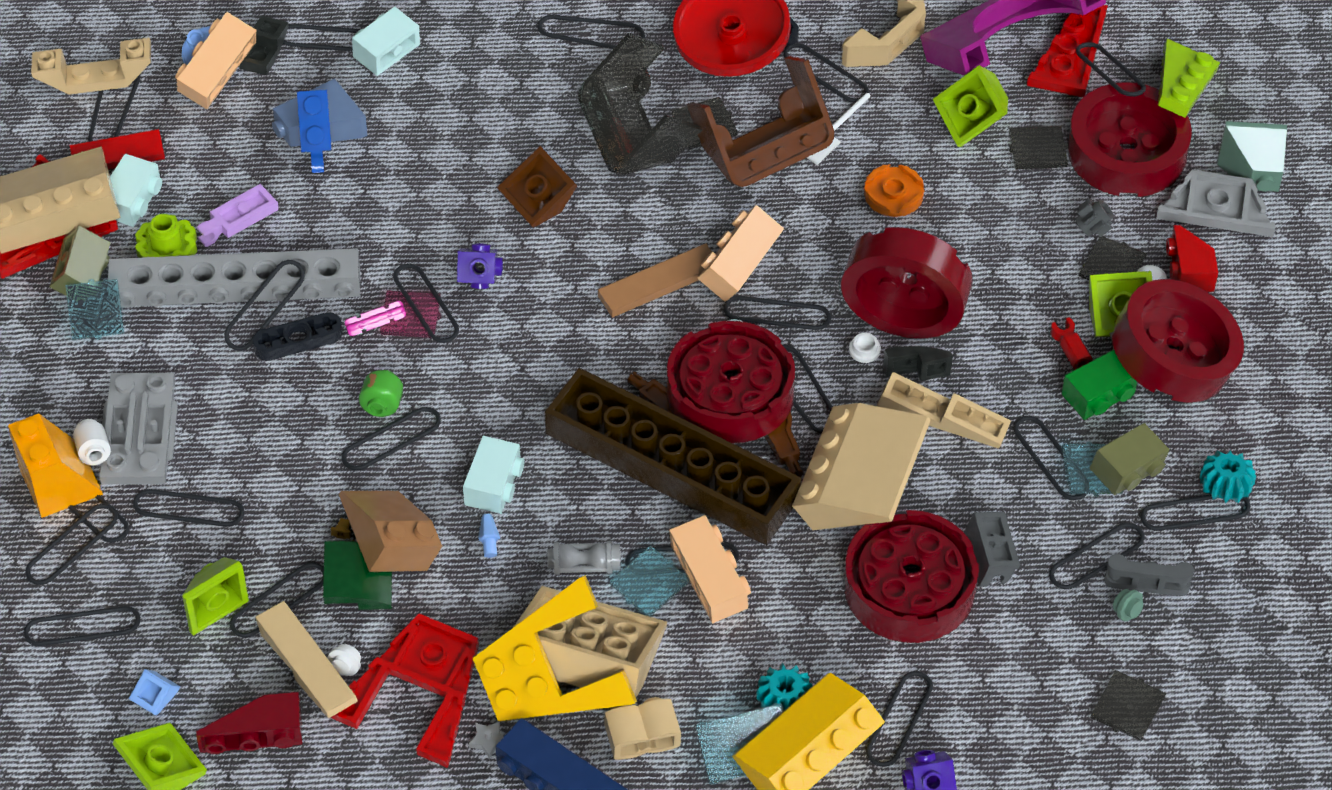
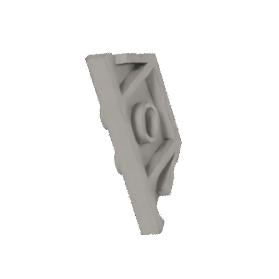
(1218, 203)

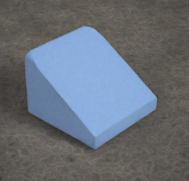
(153, 691)

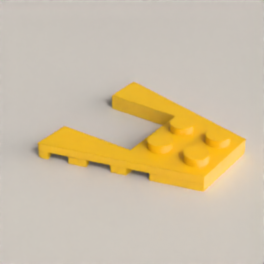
(521, 677)

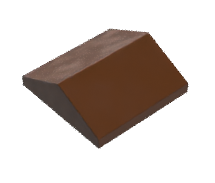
(538, 188)

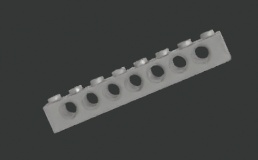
(235, 277)

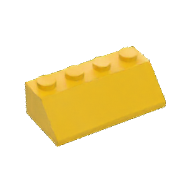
(809, 737)

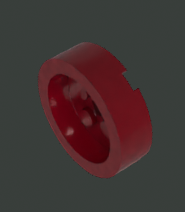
(1110, 119)
(916, 307)
(1182, 317)
(747, 403)
(917, 604)

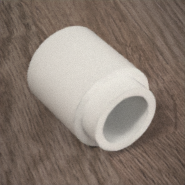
(91, 442)

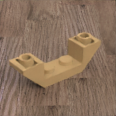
(868, 50)
(51, 68)

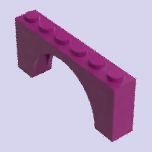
(961, 41)

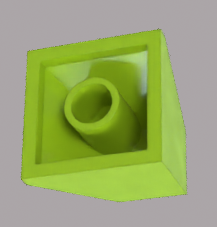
(972, 104)
(214, 593)

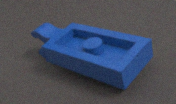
(314, 126)

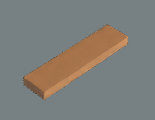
(654, 281)

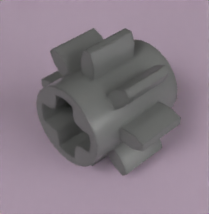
(1094, 217)

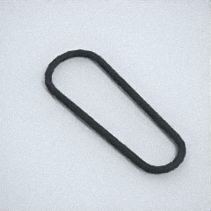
(588, 20)
(123, 117)
(816, 384)

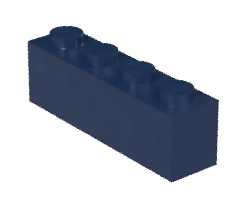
(546, 763)

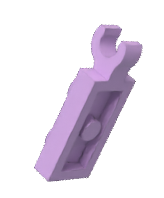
(237, 214)

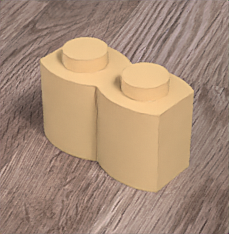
(642, 728)

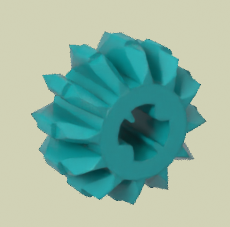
(1227, 476)
(782, 686)

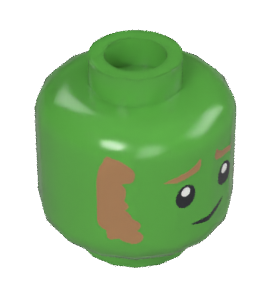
(381, 393)

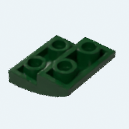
(350, 581)

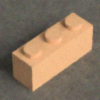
(215, 60)
(739, 252)
(710, 568)

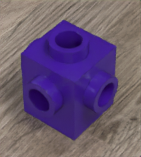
(468, 271)
(929, 771)

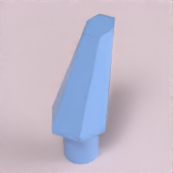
(488, 535)

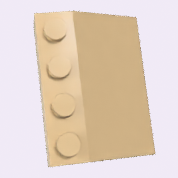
(55, 199)
(860, 466)
(599, 643)

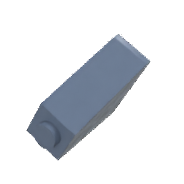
(344, 117)

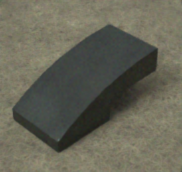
(268, 43)
(926, 361)

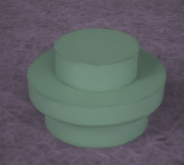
(1128, 604)

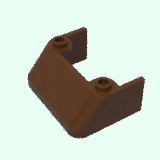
(766, 150)

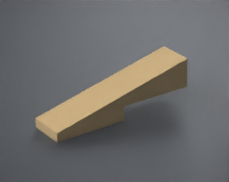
(950, 415)
(305, 659)

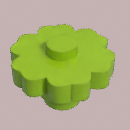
(166, 237)

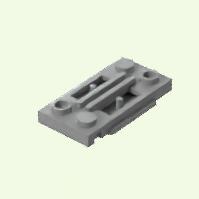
(139, 428)

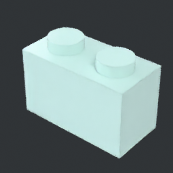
(385, 41)
(134, 186)
(493, 474)

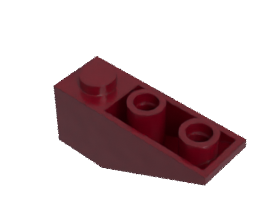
(263, 723)

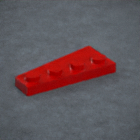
(1061, 67)

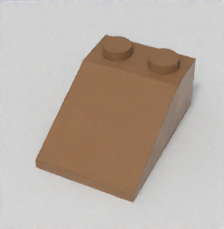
(391, 531)

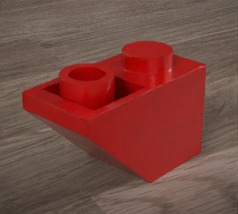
(1191, 259)

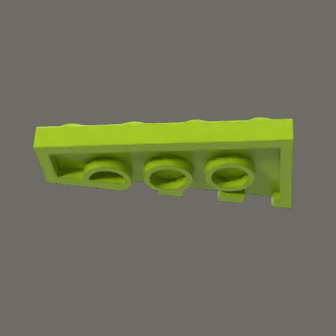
(1184, 77)

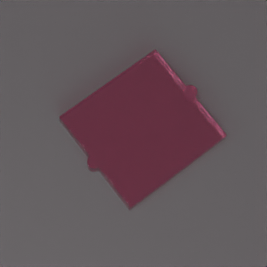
(410, 325)

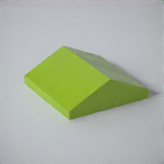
(1109, 295)
(160, 758)

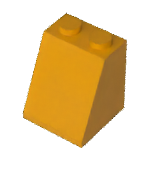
(51, 465)

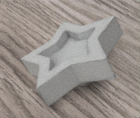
(486, 738)

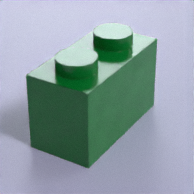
(1098, 386)

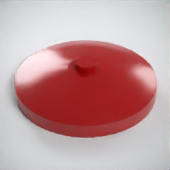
(731, 35)

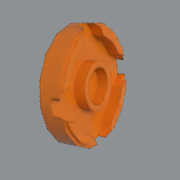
(894, 190)

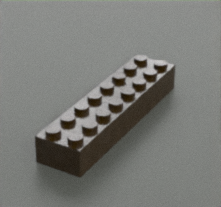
(672, 456)

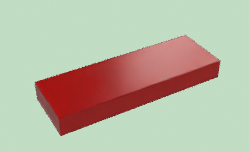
(142, 145)

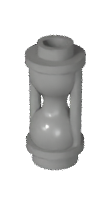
(598, 557)

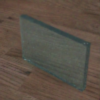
(725, 736)

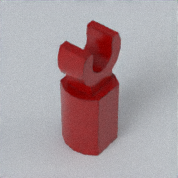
(1071, 344)

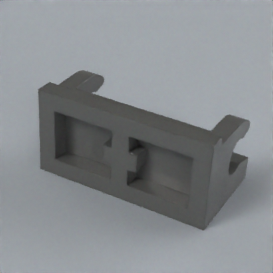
(992, 546)

